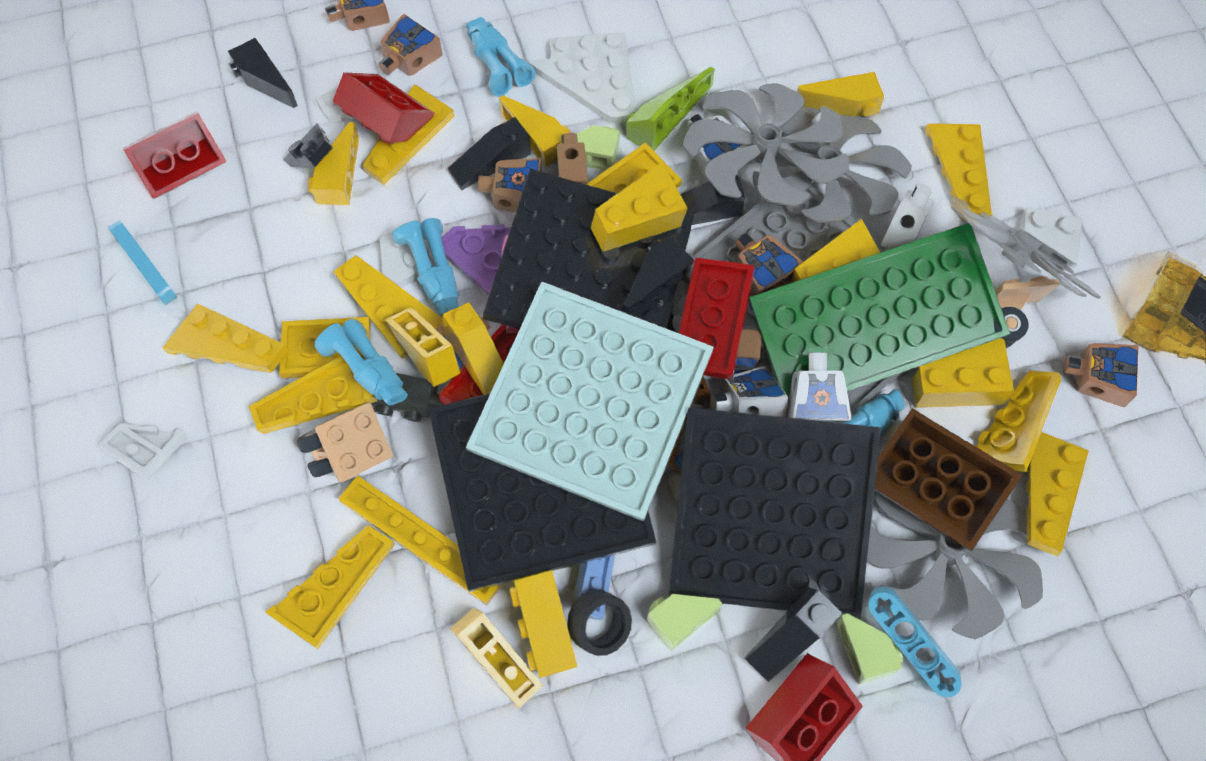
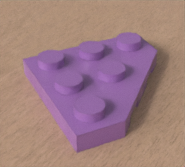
(476, 252)

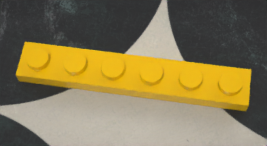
(410, 533)

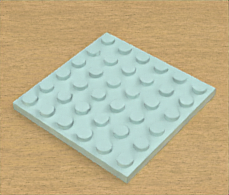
(591, 400)

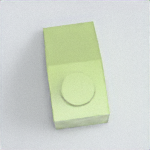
(600, 146)
(680, 616)
(868, 649)

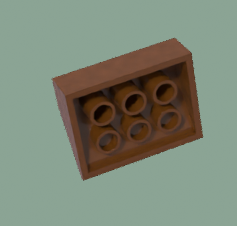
(943, 479)

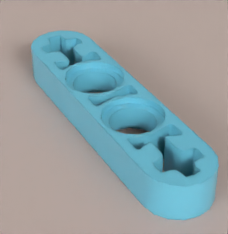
(142, 262)
(915, 641)

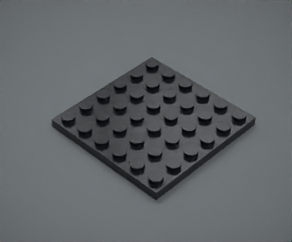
(556, 246)
(774, 509)
(517, 523)

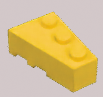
(639, 210)
(846, 248)
(965, 379)
(543, 624)

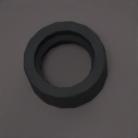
(618, 630)

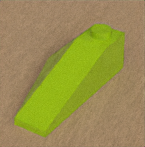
(662, 114)

